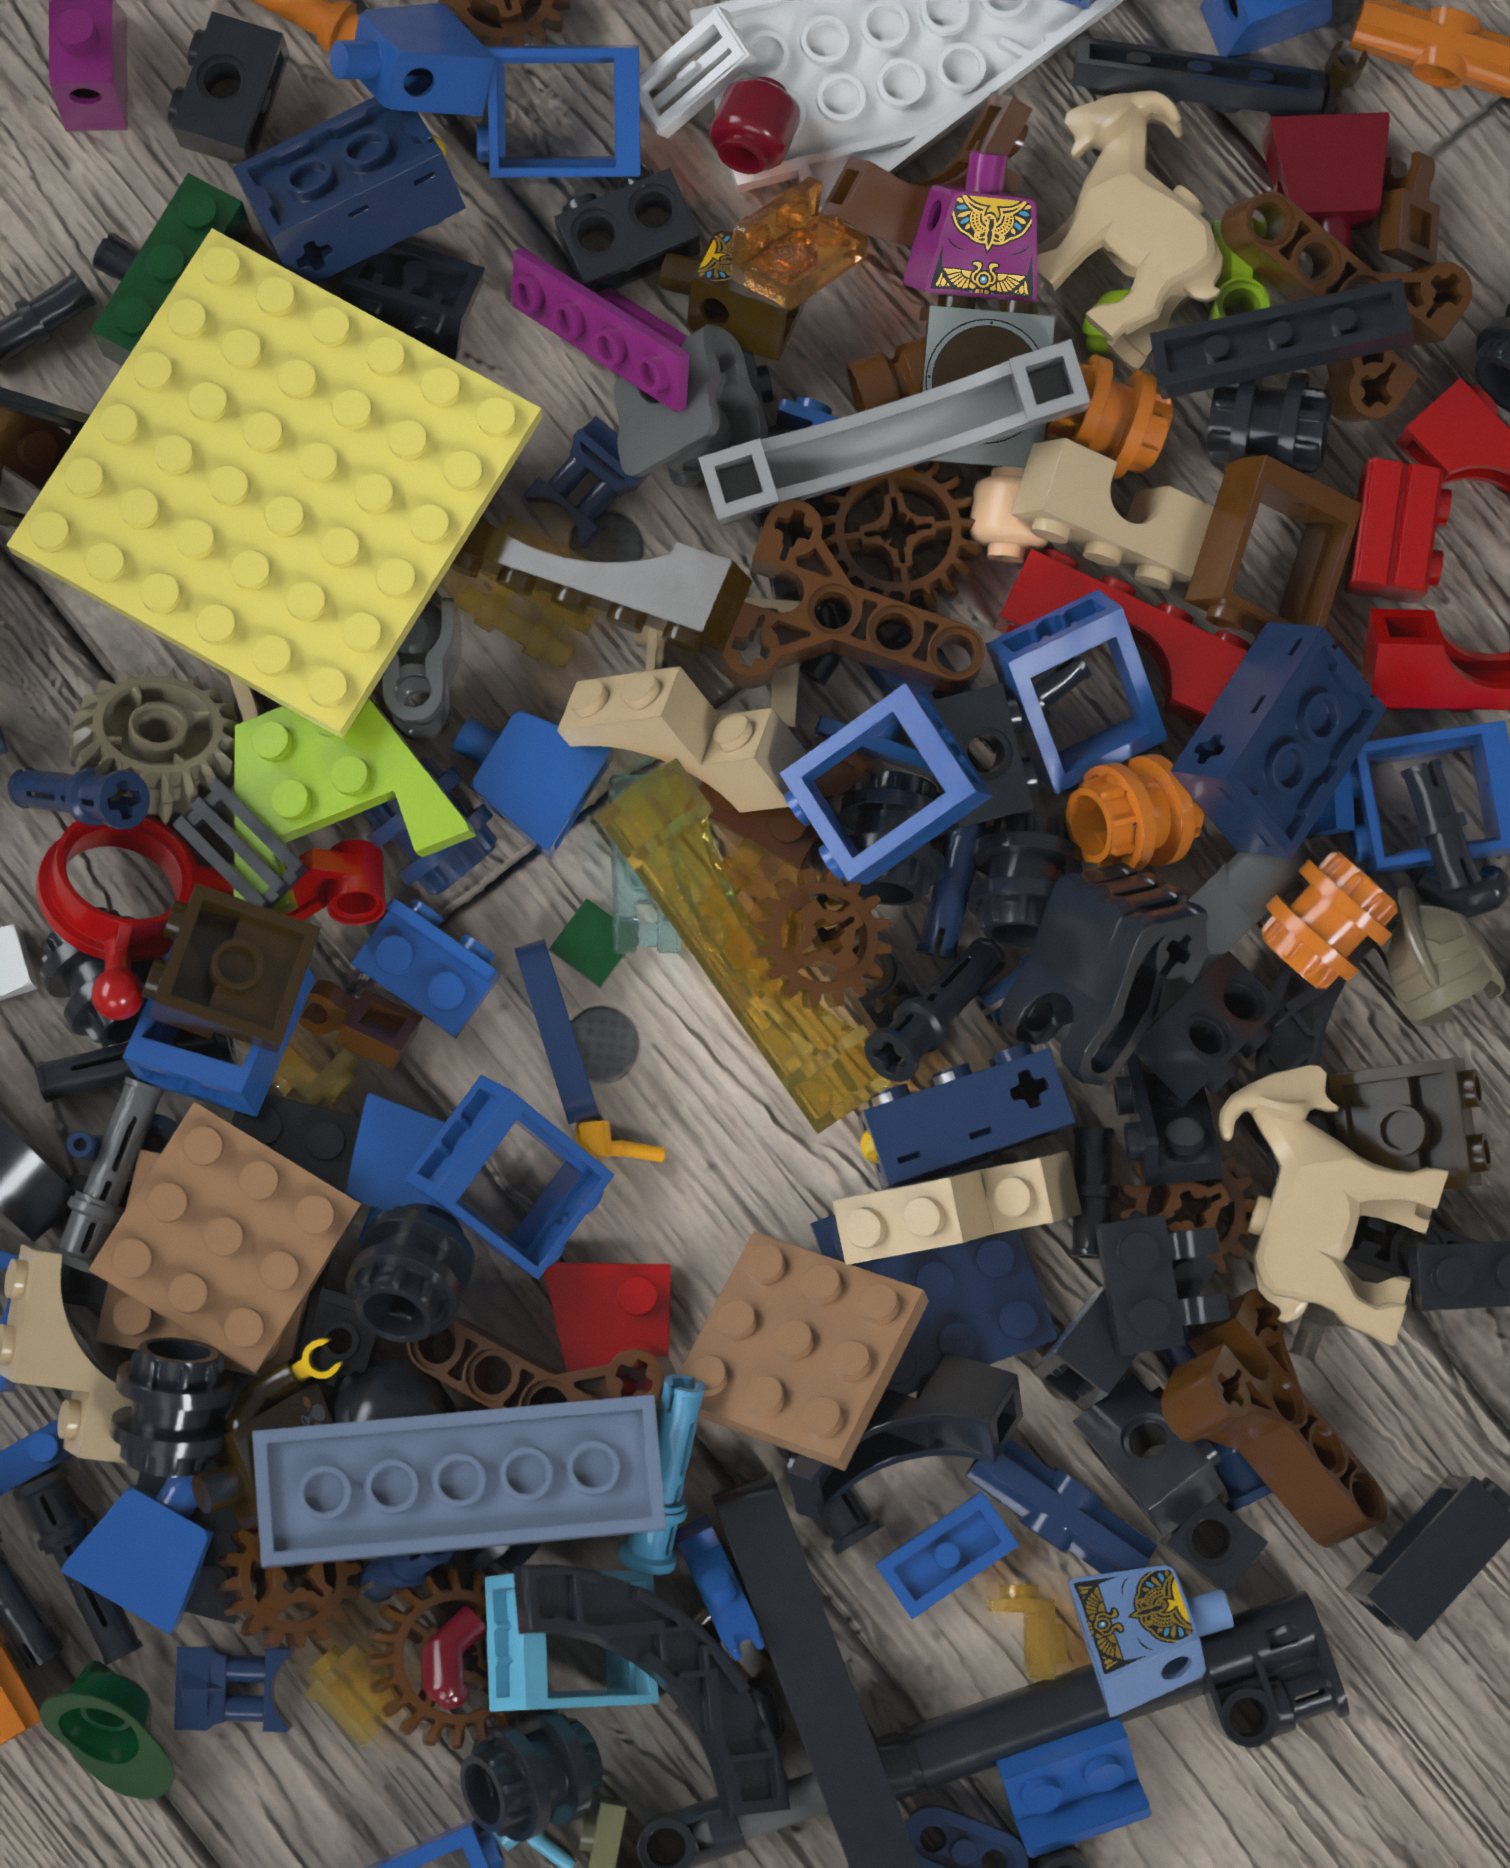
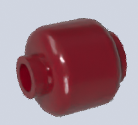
(754, 125)

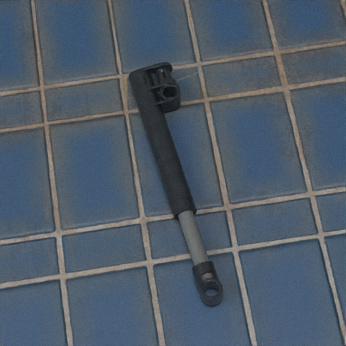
(1266, 1656)

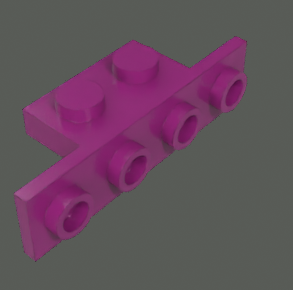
(604, 328)

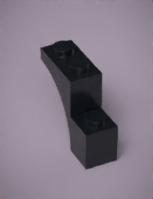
(956, 1412)

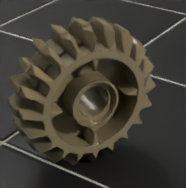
(159, 731)

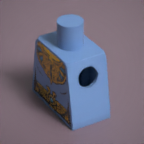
(1144, 1632)

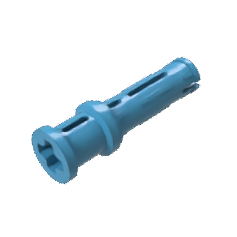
(676, 1428)

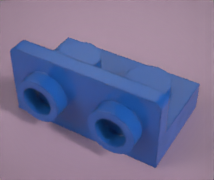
(427, 966)
(1073, 1788)

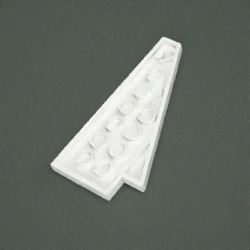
(889, 73)

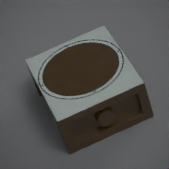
(972, 340)

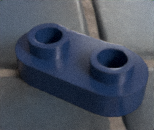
(964, 1839)

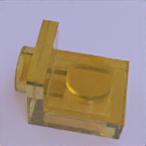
(345, 1694)

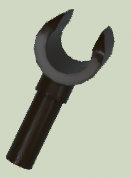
(1339, 78)

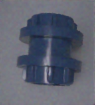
(443, 867)

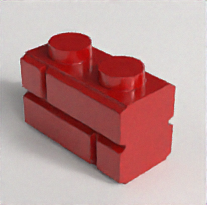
(1397, 530)

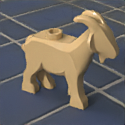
(1136, 223)
(1318, 1204)

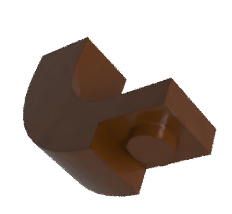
(891, 208)

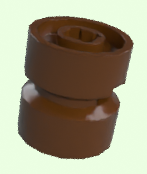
(882, 380)

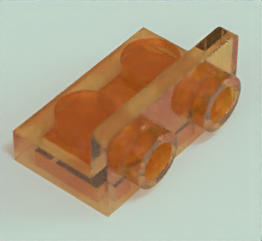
(794, 248)

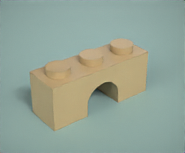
(1070, 500)

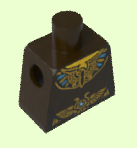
(717, 300)

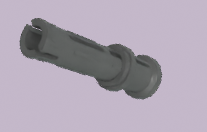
(135, 1101)

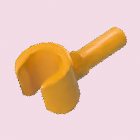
(597, 1141)

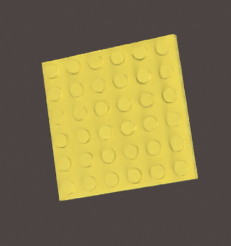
(276, 482)

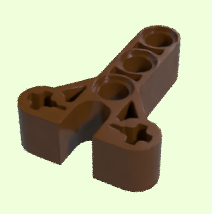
(1336, 270)
(820, 580)
(531, 1377)
(1250, 1399)

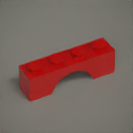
(1461, 437)
(1190, 660)
(1419, 666)

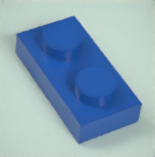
(946, 1554)

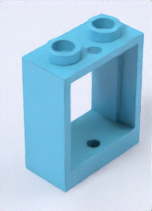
(520, 1660)

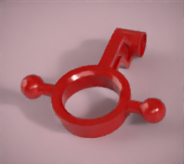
(343, 879)

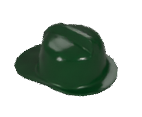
(107, 1728)

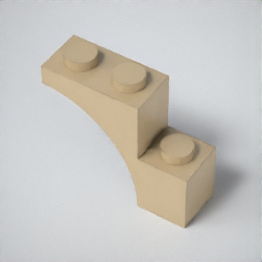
(671, 719)
(957, 1208)
(43, 1352)

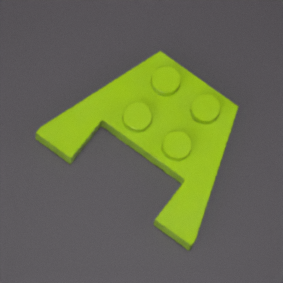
(310, 778)

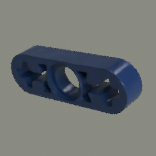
(556, 1031)

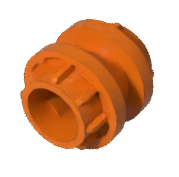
(1122, 419)
(1133, 814)
(1328, 920)

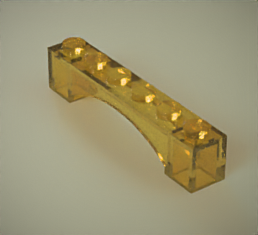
(670, 846)

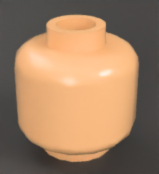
(994, 525)

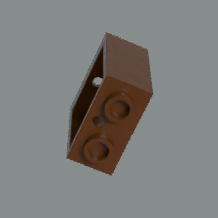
(1319, 561)

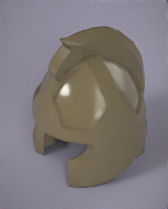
(1437, 960)

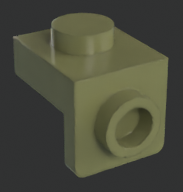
(603, 1832)

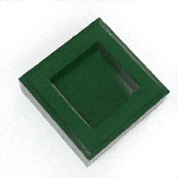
(588, 944)

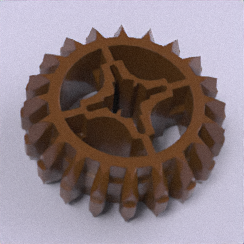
(923, 533)
(407, 1626)

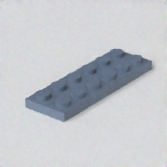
(458, 1481)

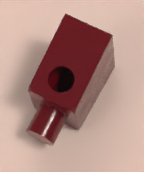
(1330, 167)

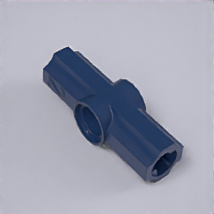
(1062, 1511)

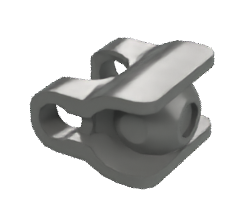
(718, 412)
(427, 666)

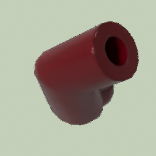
(443, 1659)

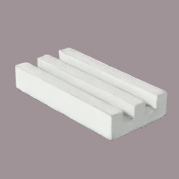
(706, 89)

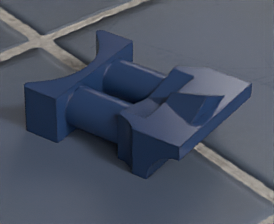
(593, 452)
(204, 1688)

